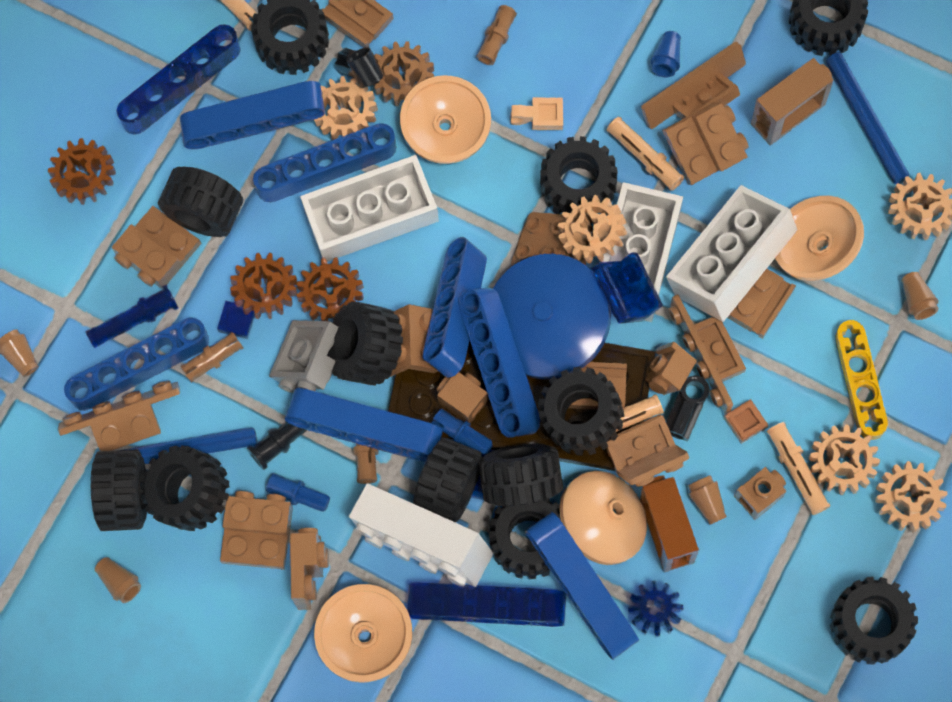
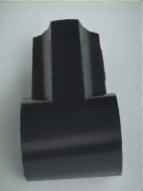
(360, 65)
(686, 410)

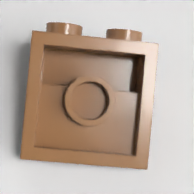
(706, 142)
(155, 248)
(256, 531)
(307, 562)

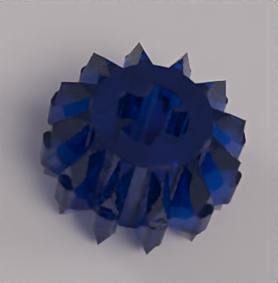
(660, 619)

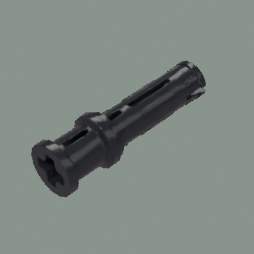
(274, 443)

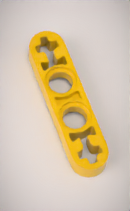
(864, 379)

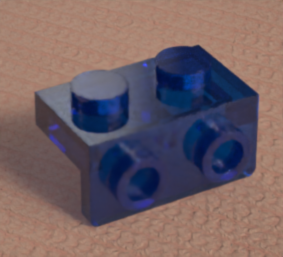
(628, 289)

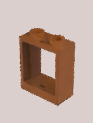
(668, 524)

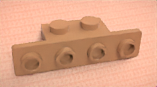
(698, 88)
(713, 349)
(123, 421)

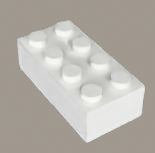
(370, 208)
(649, 228)
(732, 253)
(421, 535)

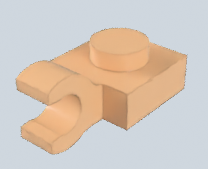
(544, 114)

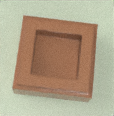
(746, 421)

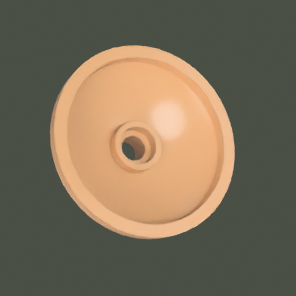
(445, 101)
(822, 223)
(593, 524)
(357, 611)

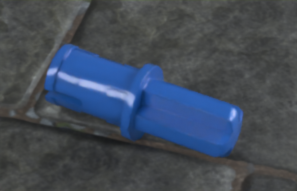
(462, 432)
(297, 492)

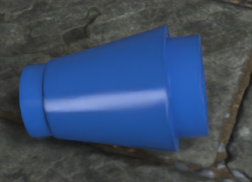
(667, 55)

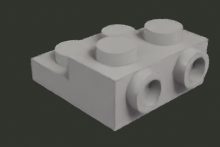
(304, 356)

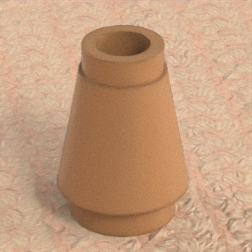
(919, 297)
(18, 353)
(708, 499)
(118, 580)

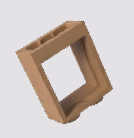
(792, 101)

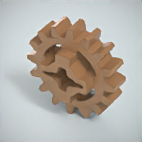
(413, 64)

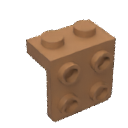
(541, 237)
(415, 325)
(645, 452)

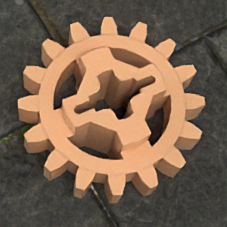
(346, 96)
(912, 215)
(578, 227)
(836, 449)
(911, 509)

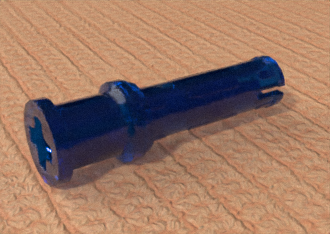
(145, 310)

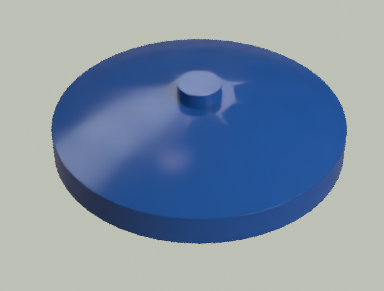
(554, 313)

